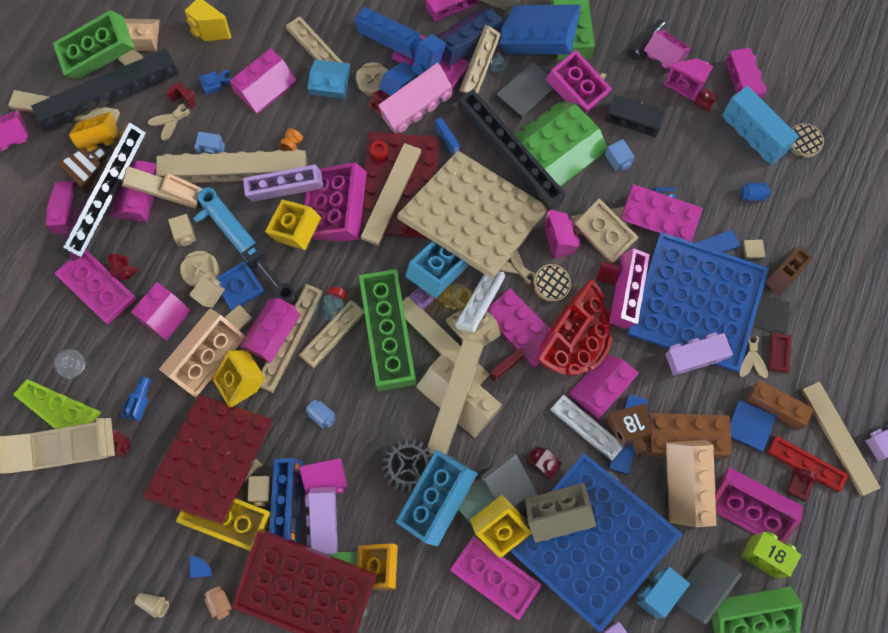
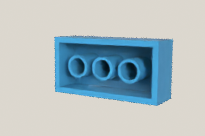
(759, 125)
(435, 269)
(436, 498)

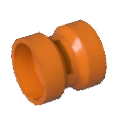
(291, 140)

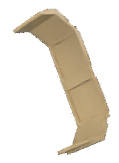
(57, 447)

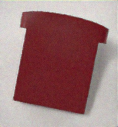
(801, 483)

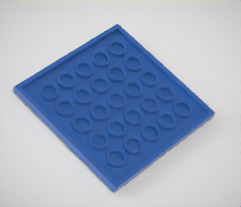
(696, 294)
(607, 563)

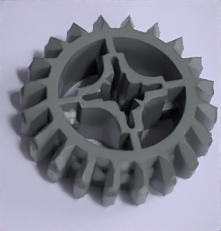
(397, 452)

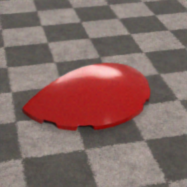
(579, 335)

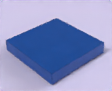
(239, 286)
(751, 425)

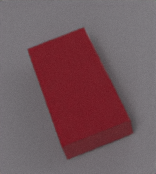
(779, 353)
(507, 364)

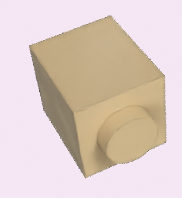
(182, 230)
(207, 291)
(259, 490)

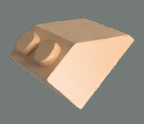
(143, 33)

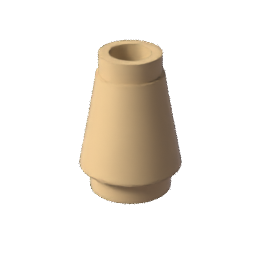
(153, 605)

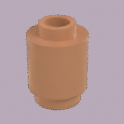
(217, 603)

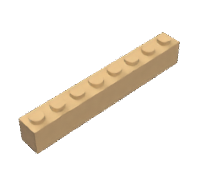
(228, 166)

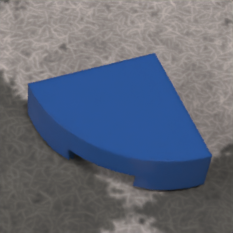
(199, 568)

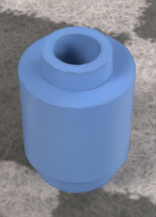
(320, 414)

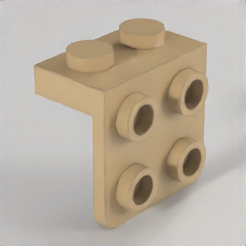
(484, 333)

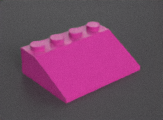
(339, 203)

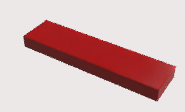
(800, 459)

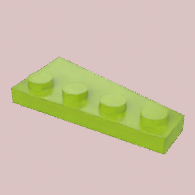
(55, 407)

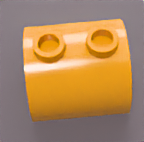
(94, 131)
(380, 560)

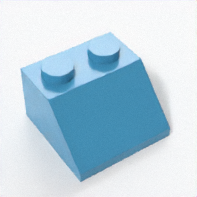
(328, 79)

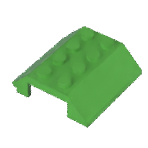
(563, 141)

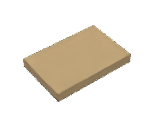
(605, 231)

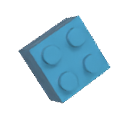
(662, 592)

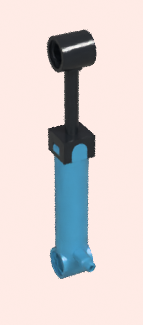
(247, 247)

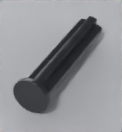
(639, 47)

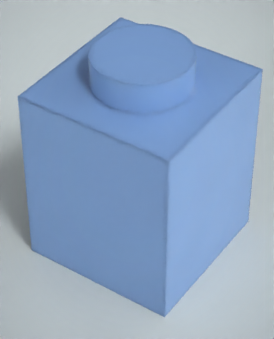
(619, 156)

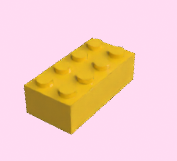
(238, 528)

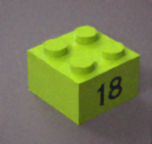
(771, 555)

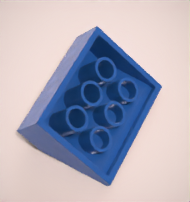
(540, 29)

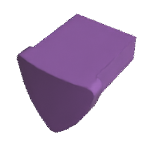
(422, 298)

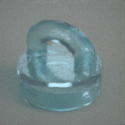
(497, 63)

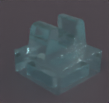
(331, 306)

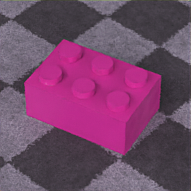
(578, 82)

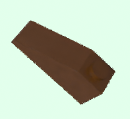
(788, 271)

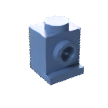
(209, 143)

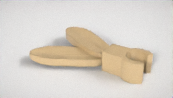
(169, 121)
(517, 267)
(753, 359)

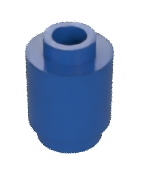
(755, 192)

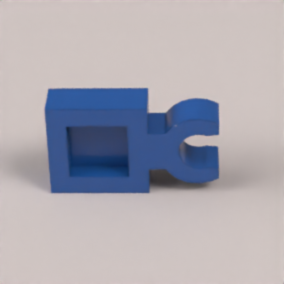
(212, 82)

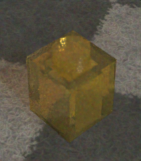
(455, 296)

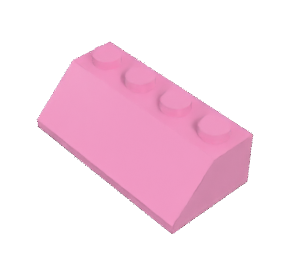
(416, 99)

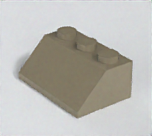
(560, 512)

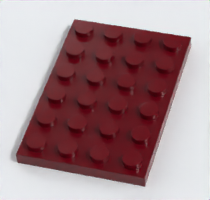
(379, 171)
(209, 460)
(302, 587)

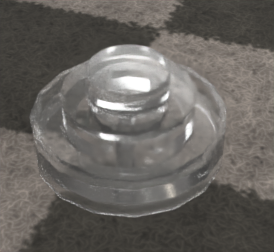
(69, 363)

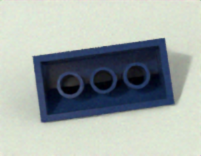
(465, 34)

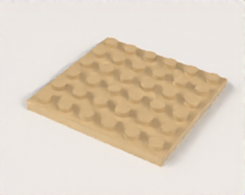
(473, 214)

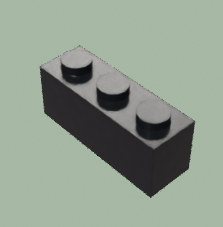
(635, 115)

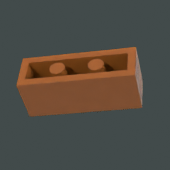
(783, 406)

